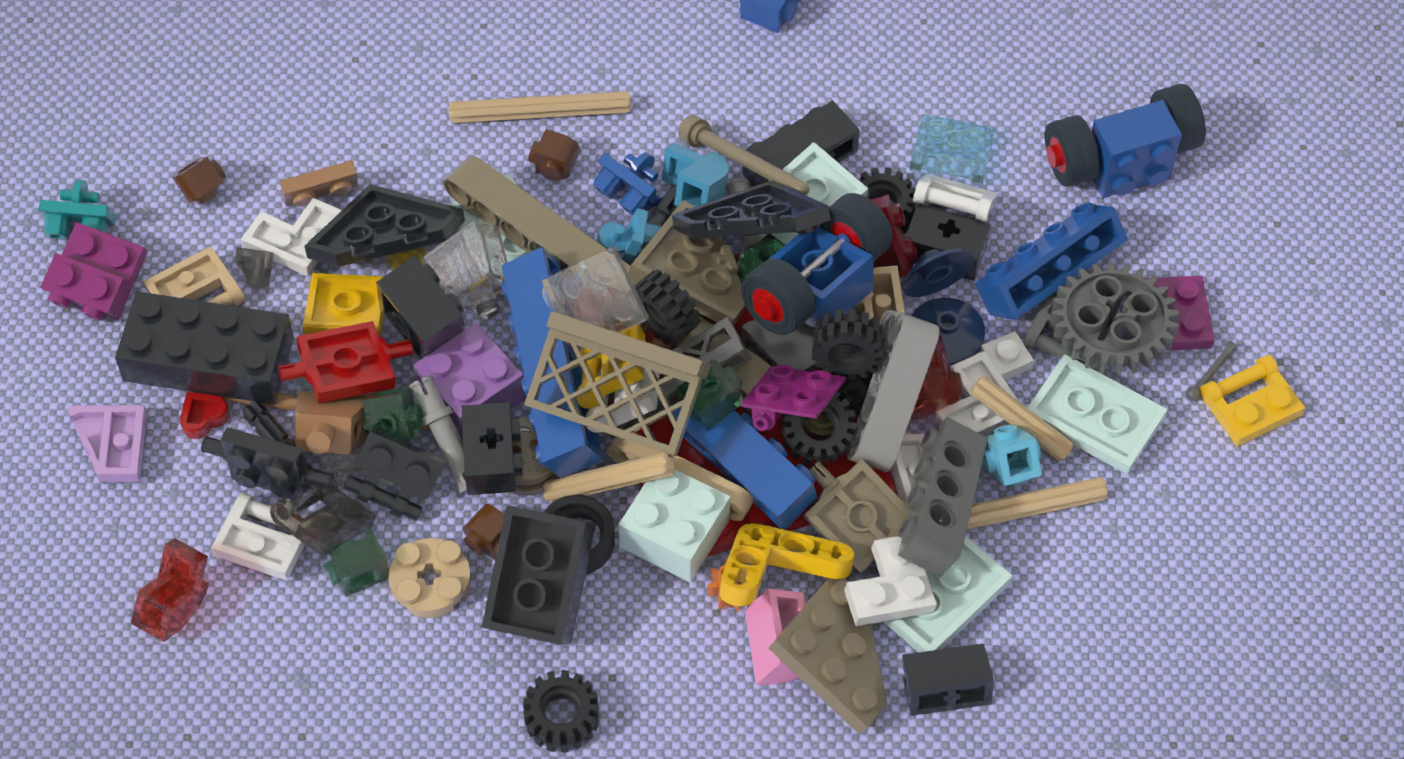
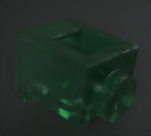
(357, 564)

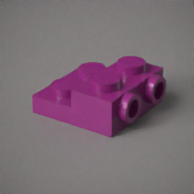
(94, 273)

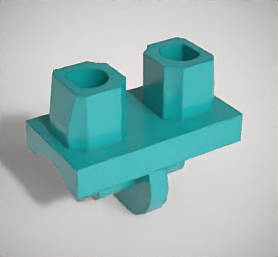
(60, 213)

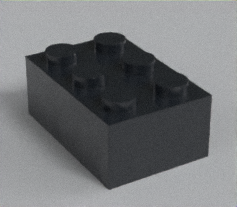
(538, 575)

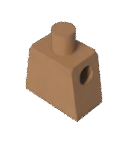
(329, 425)

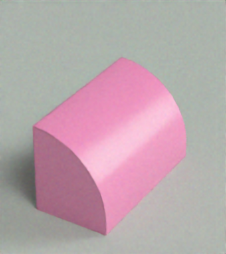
(764, 623)

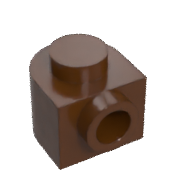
(554, 155)
(199, 179)
(484, 531)

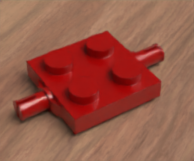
(345, 361)

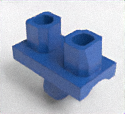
(615, 175)

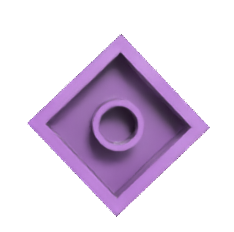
(471, 372)

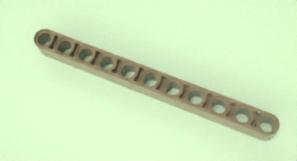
(535, 226)

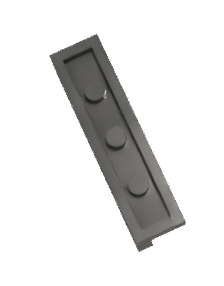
(731, 353)

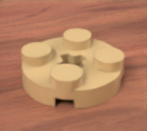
(429, 555)

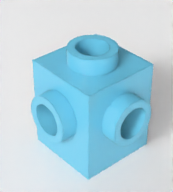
(1012, 455)

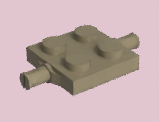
(856, 510)

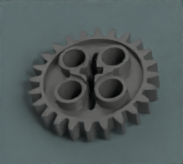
(1145, 322)

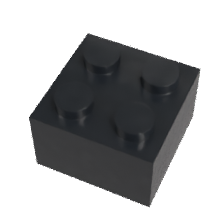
(419, 306)

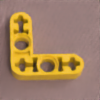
(769, 545)

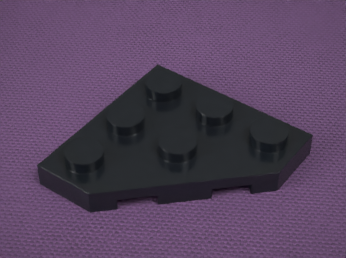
(752, 212)
(383, 224)

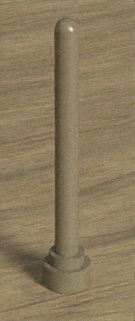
(698, 133)

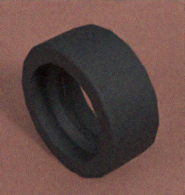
(590, 509)

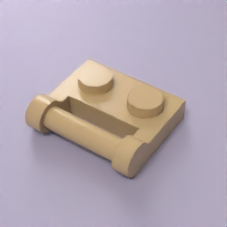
(196, 278)

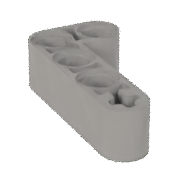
(893, 390)

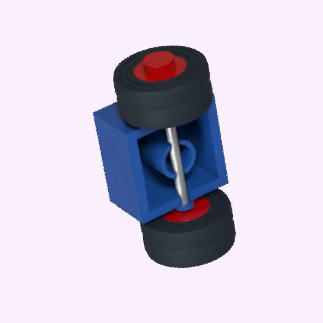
(1129, 146)
(820, 268)

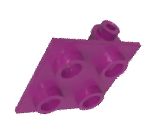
(790, 392)

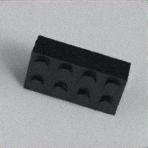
(204, 347)

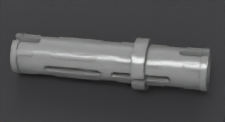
(442, 426)

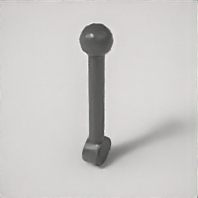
(1193, 393)

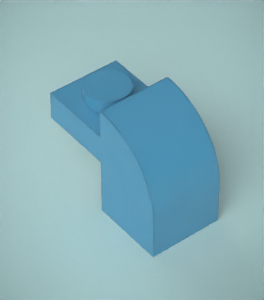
(697, 176)

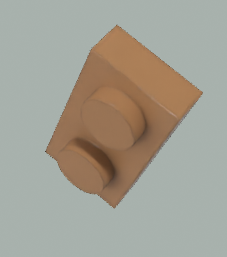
(330, 180)

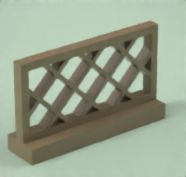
(626, 349)

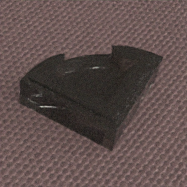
(255, 266)

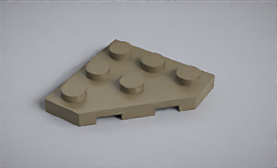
(700, 266)
(834, 655)

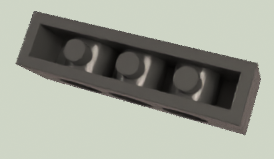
(942, 496)

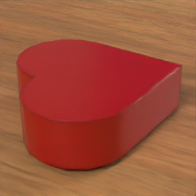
(202, 413)

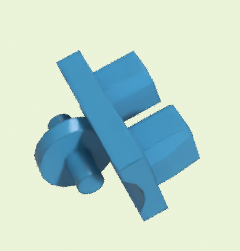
(628, 240)

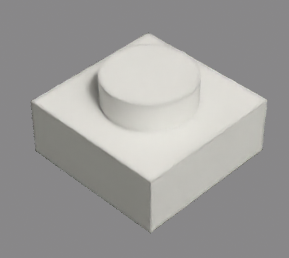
(1009, 355)

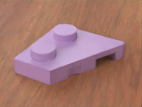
(112, 439)

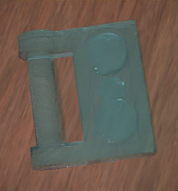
(953, 141)

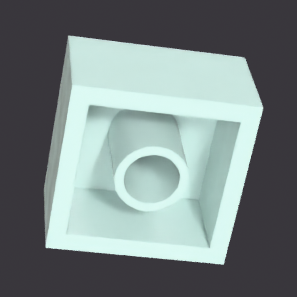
(675, 523)

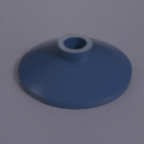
(937, 271)
(968, 328)

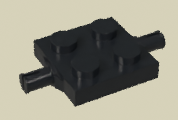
(266, 463)

